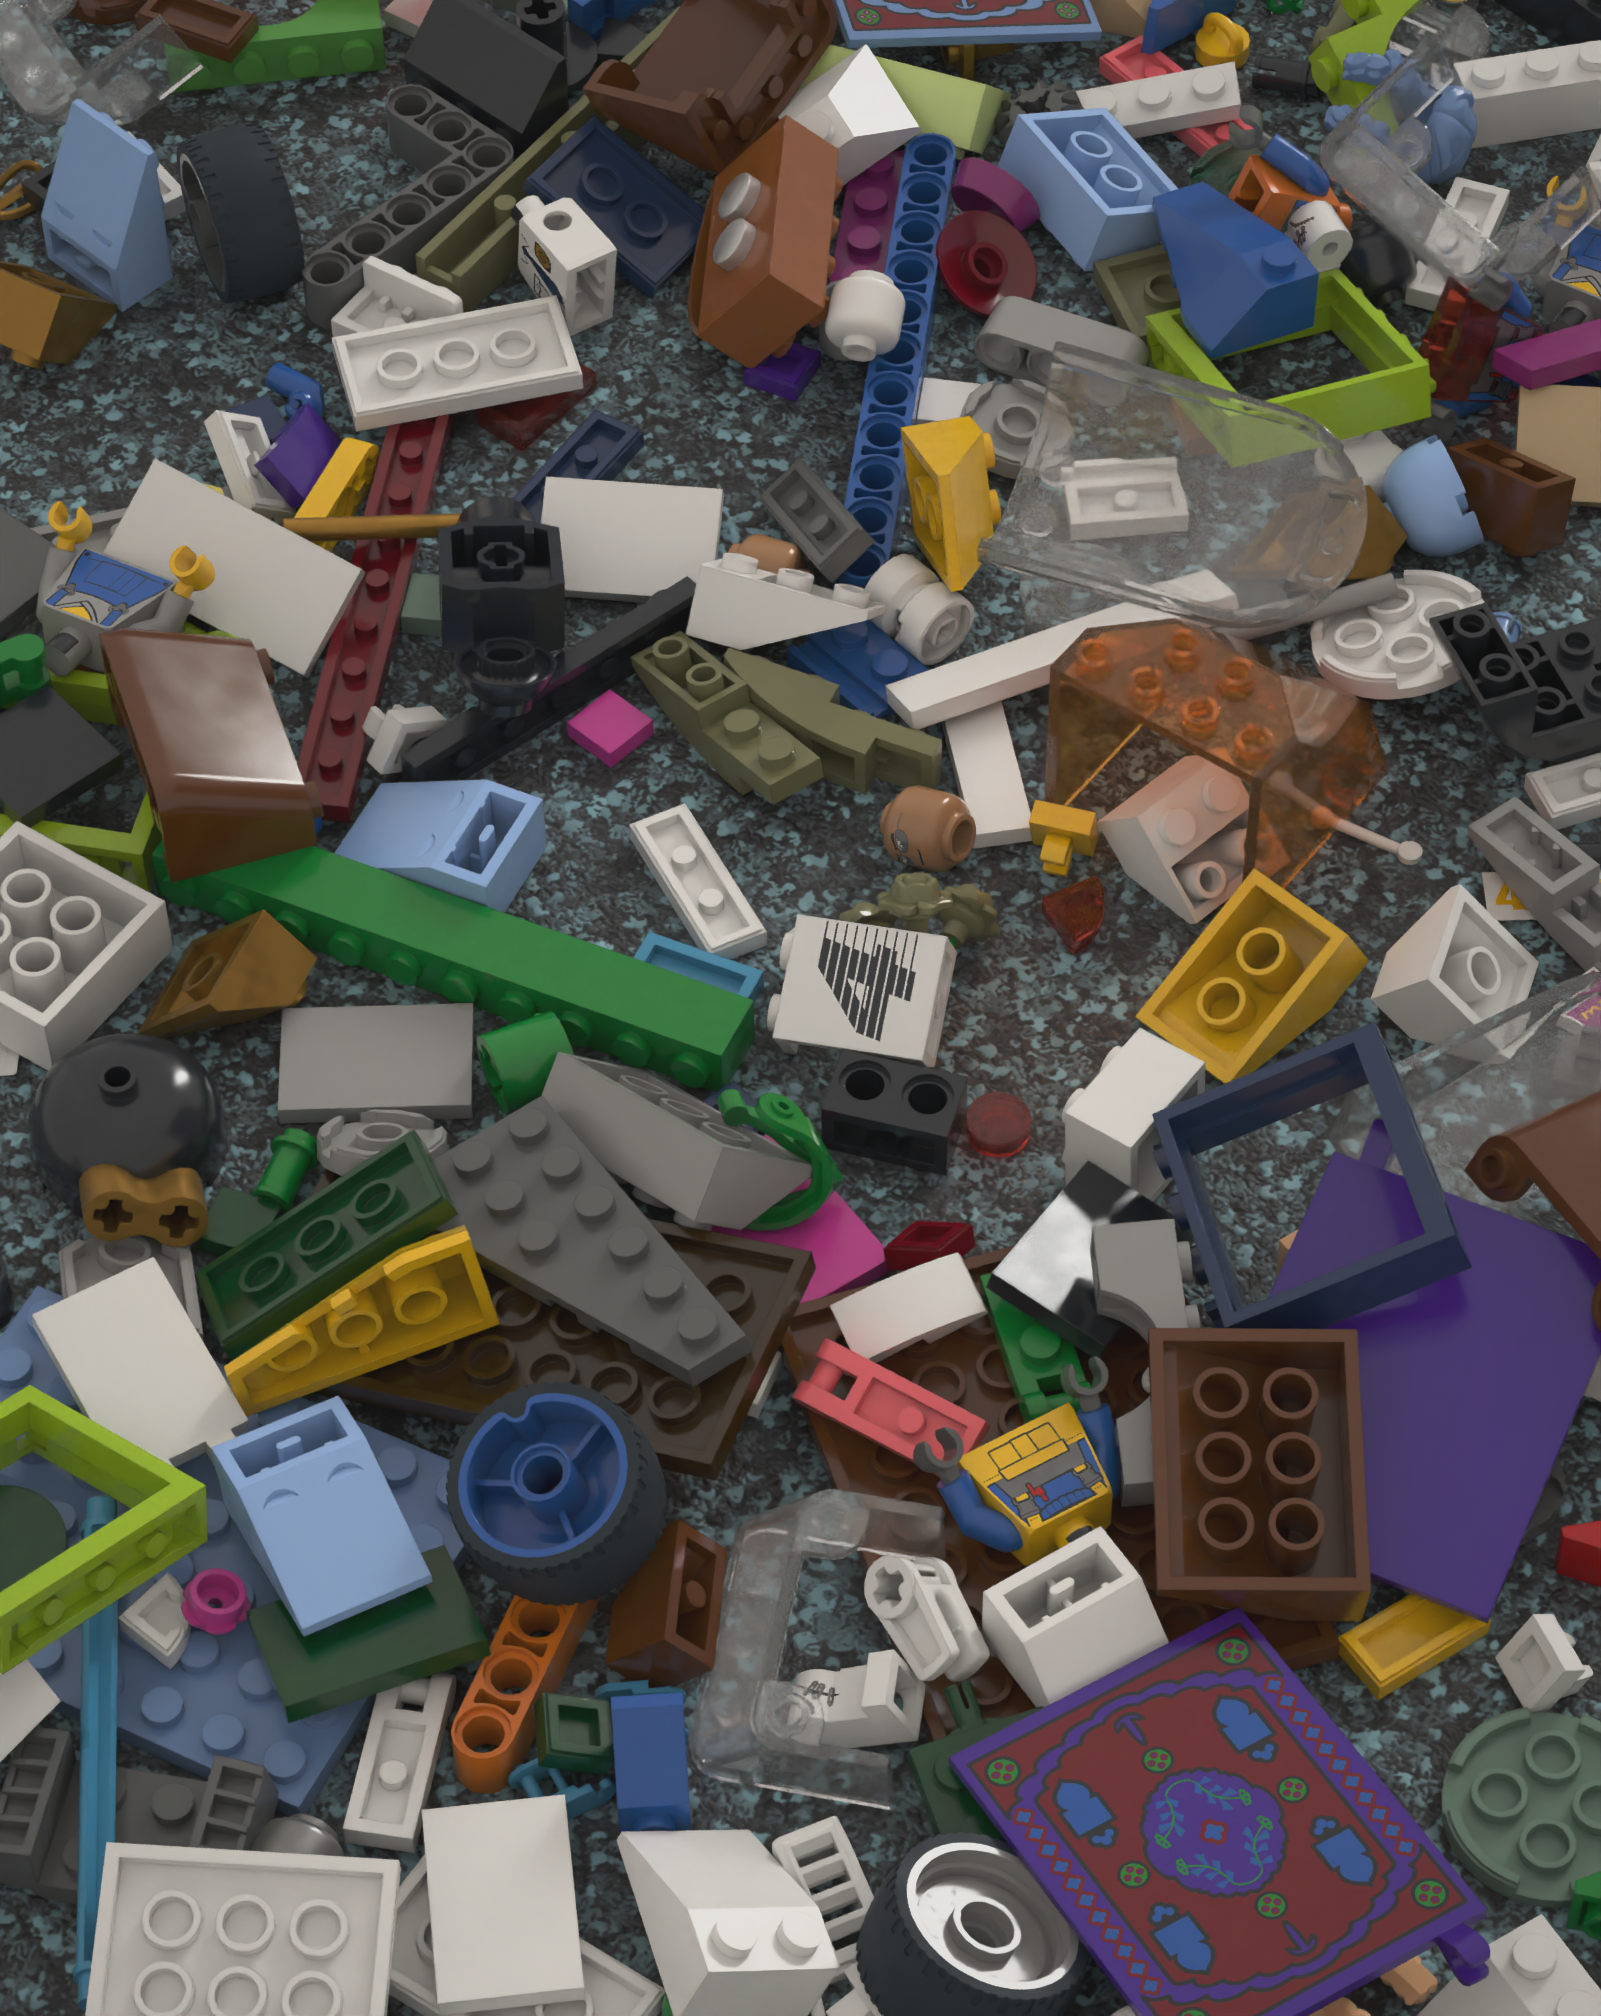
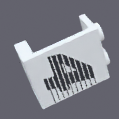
(862, 990)

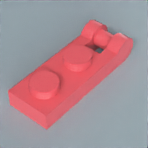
(884, 1404)

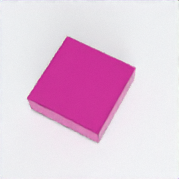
(610, 728)

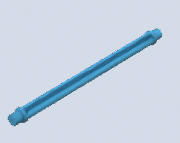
(97, 1756)

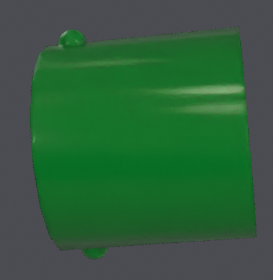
(520, 1058)

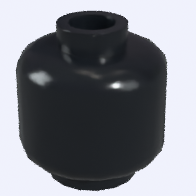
(1378, 264)

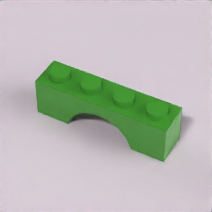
(324, 41)

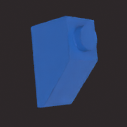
(651, 1762)

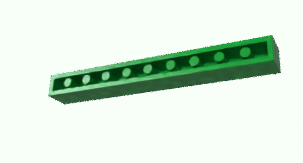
(485, 959)

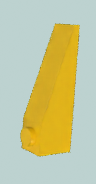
(386, 1314)

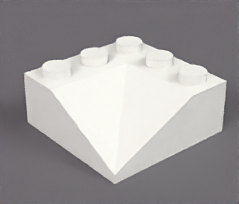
(68, 944)

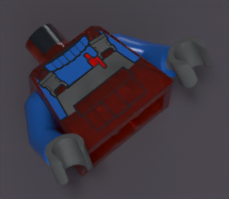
(1461, 346)

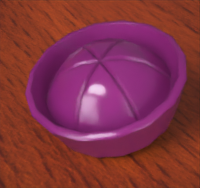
(992, 189)

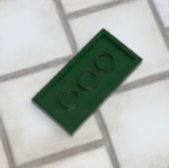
(324, 1243)

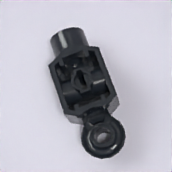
(502, 603)

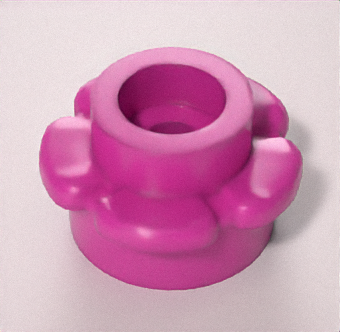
(218, 1588)

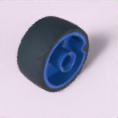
(584, 1531)

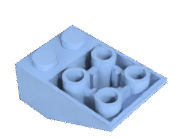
(106, 210)
(452, 836)
(319, 1515)

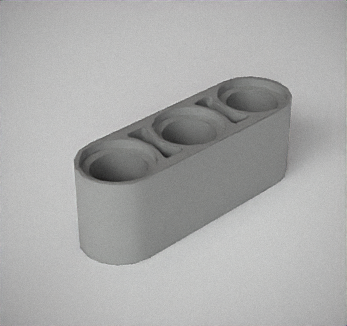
(1024, 332)

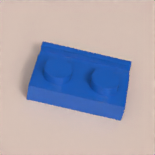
(858, 660)

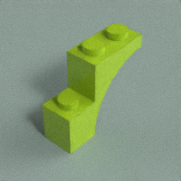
(1371, 35)

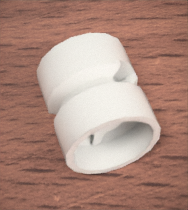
(920, 609)

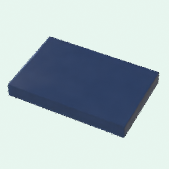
(626, 199)

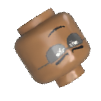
(928, 829)

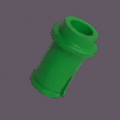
(291, 1160)

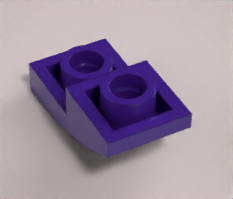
(298, 455)

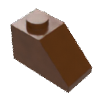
(1514, 496)
(670, 1611)

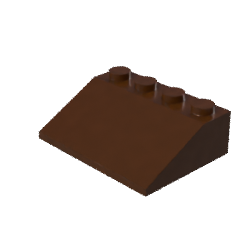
(1260, 1470)

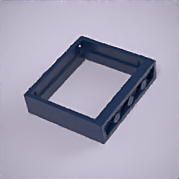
(1273, 1095)

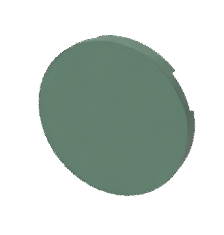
(1527, 1804)

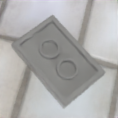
(376, 1059)

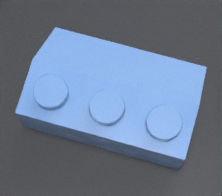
(1088, 181)

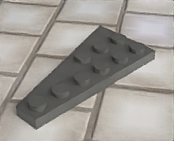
(572, 1237)

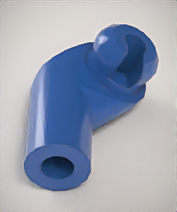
(297, 388)

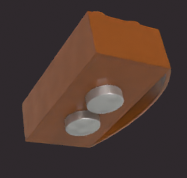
(766, 245)

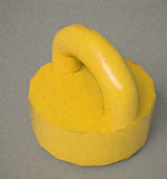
(1221, 42)

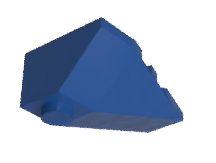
(1233, 271)

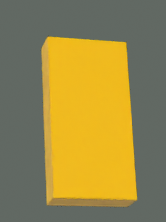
(1406, 1642)

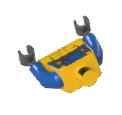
(1037, 1481)

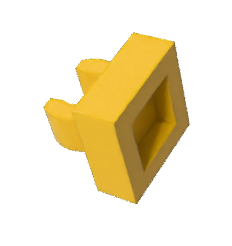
(1061, 833)

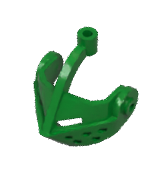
(795, 1132)

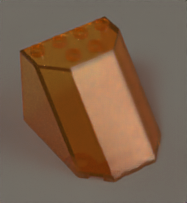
(1230, 701)

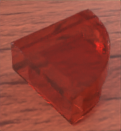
(1076, 912)

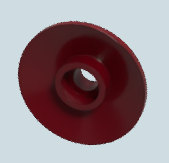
(992, 247)

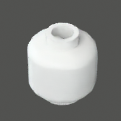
(865, 315)

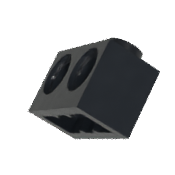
(894, 1111)

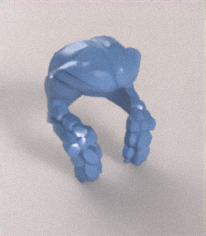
(1446, 117)

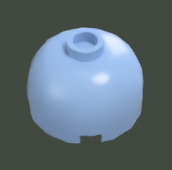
(1430, 500)

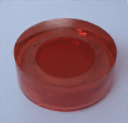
(998, 1124)

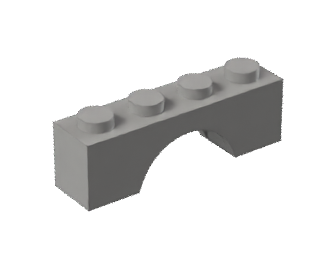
(1140, 1283)

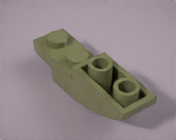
(721, 723)
(848, 741)

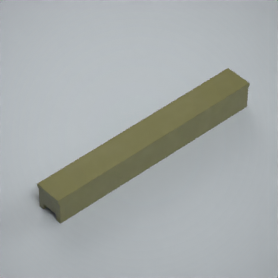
(482, 241)

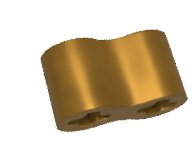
(161, 1207)

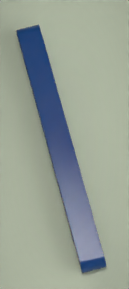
(896, 378)

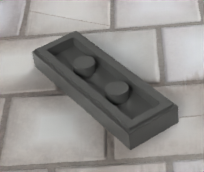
(816, 520)

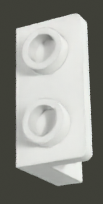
(393, 299)

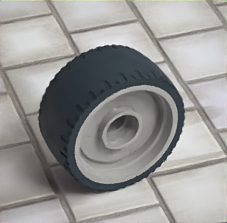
(967, 1936)

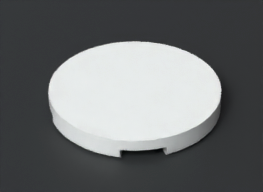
(1389, 644)

